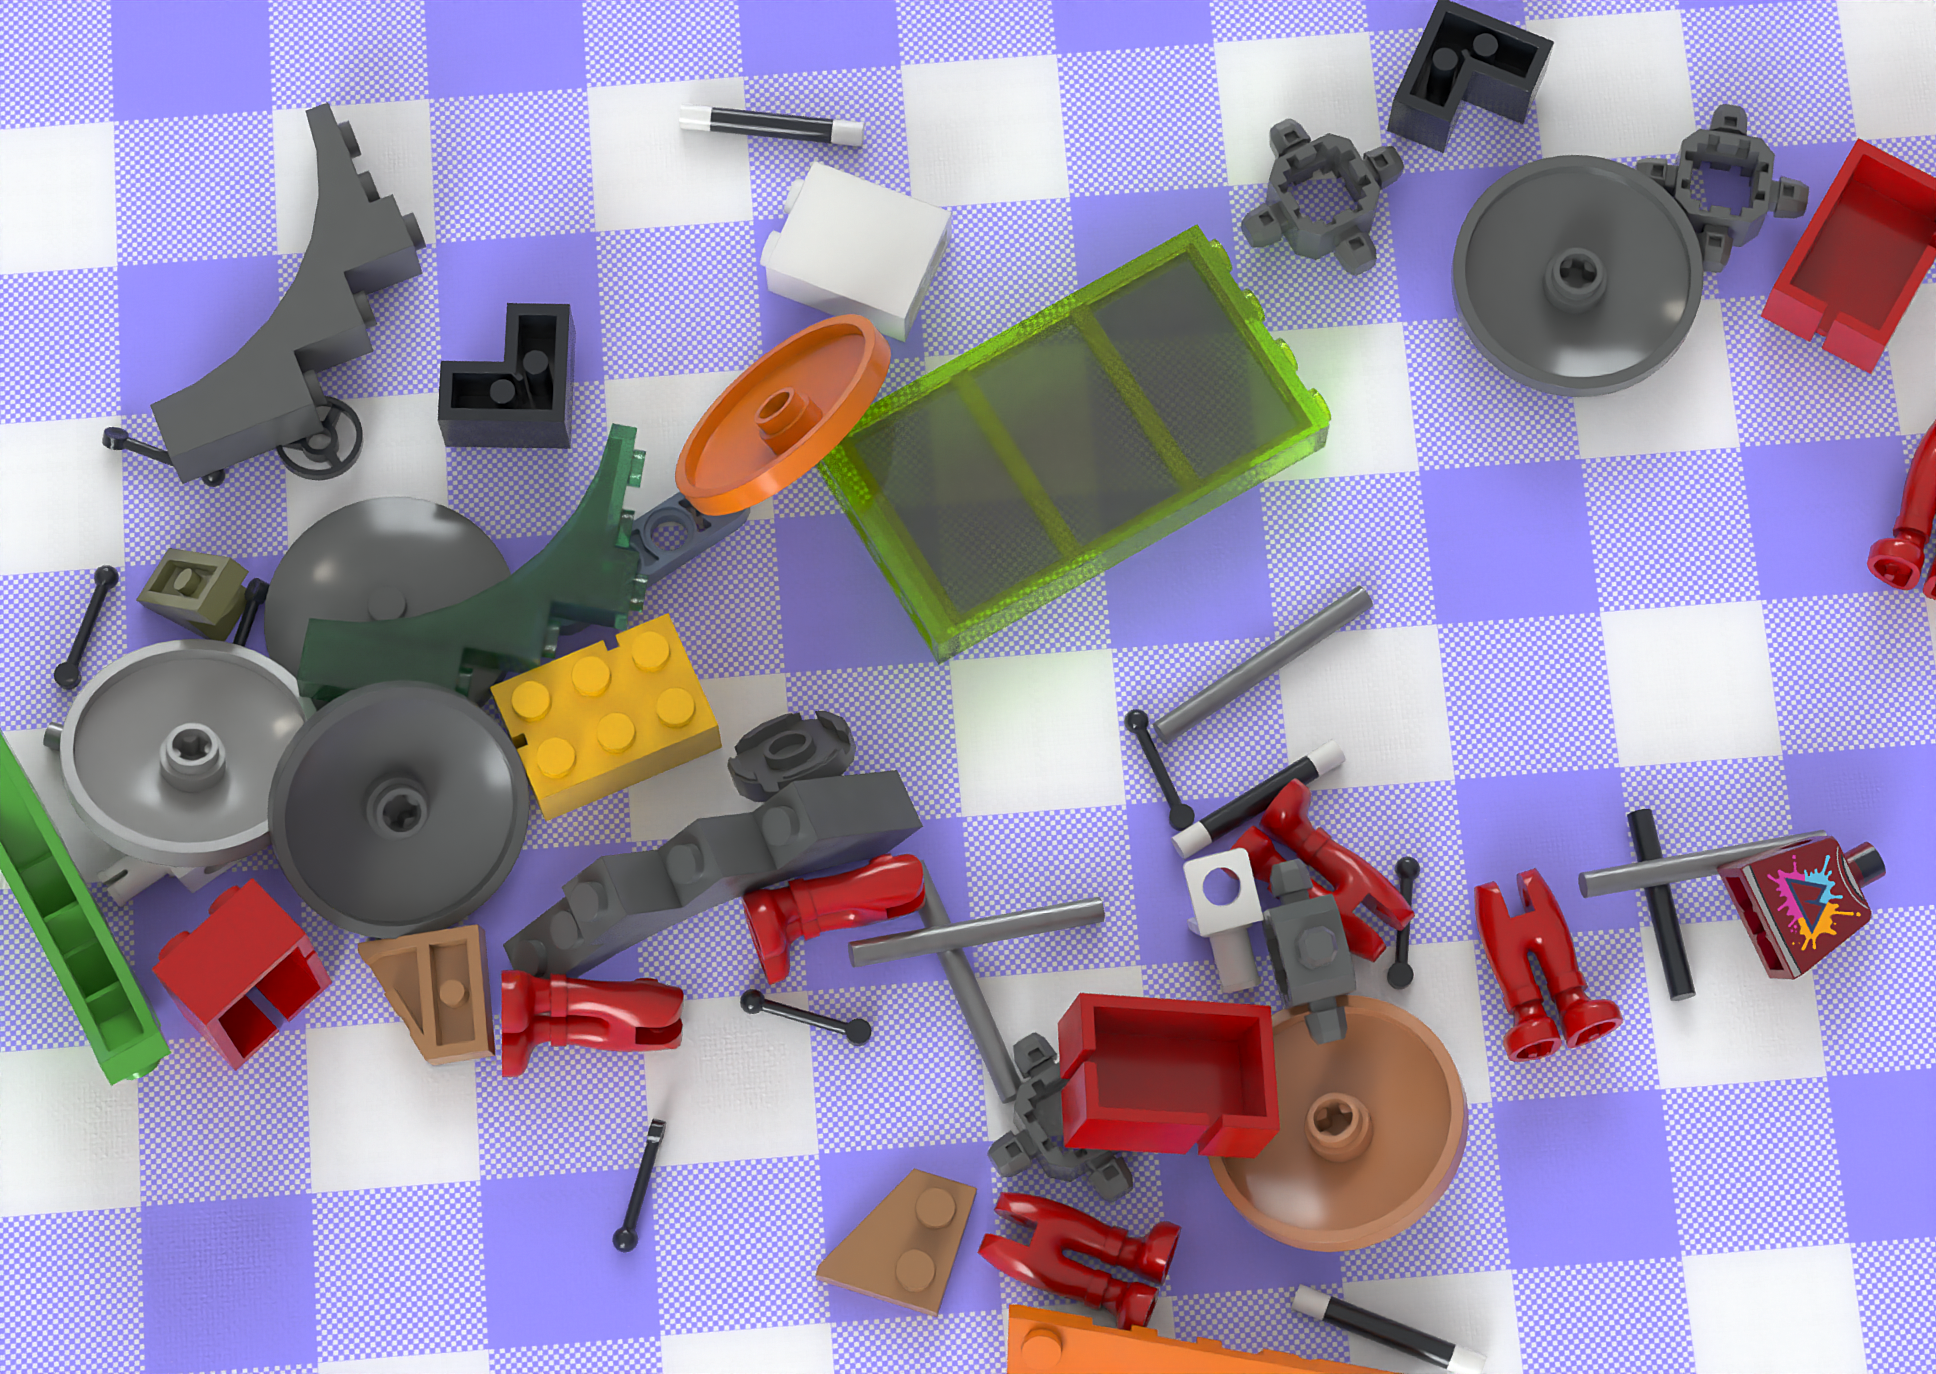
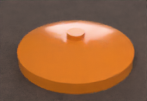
(783, 415)

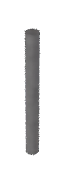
(1262, 664)
(1674, 868)
(976, 932)
(971, 1001)

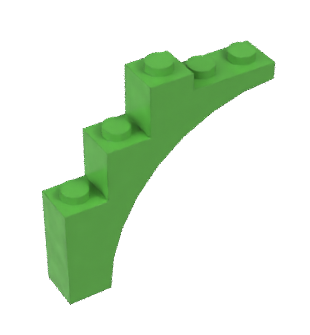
(74, 932)

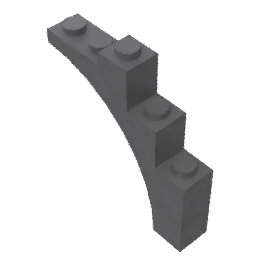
(271, 385)
(712, 862)

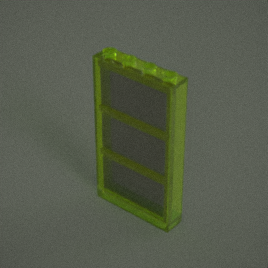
(1072, 442)

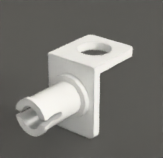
(132, 876)
(1226, 923)

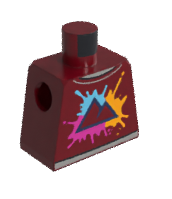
(1802, 899)

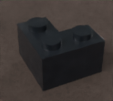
(1470, 61)
(516, 400)

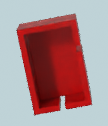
(1859, 257)
(234, 949)
(1168, 1075)

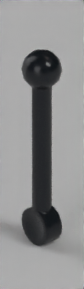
(119, 439)
(255, 595)
(67, 673)
(1180, 815)
(1401, 973)
(856, 1031)
(626, 1238)

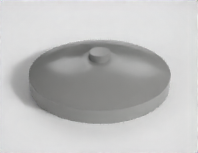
(180, 750)

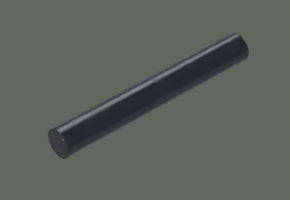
(1662, 910)

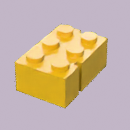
(607, 717)

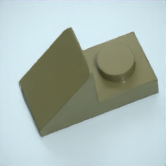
(197, 592)

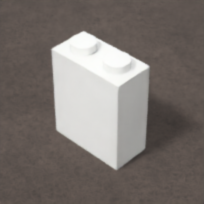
(856, 249)

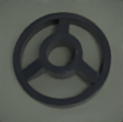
(328, 453)

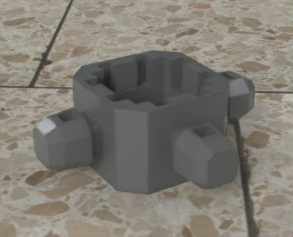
(1725, 146)
(1294, 164)
(1308, 951)
(1013, 1152)

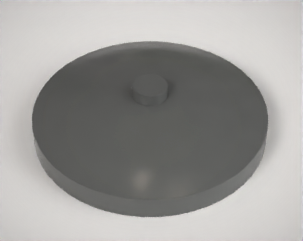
(1577, 275)
(376, 565)
(398, 809)

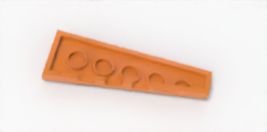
(1070, 1344)

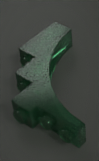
(509, 624)

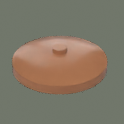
(1362, 1134)

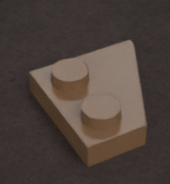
(438, 990)
(905, 1244)

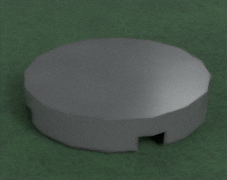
(790, 751)

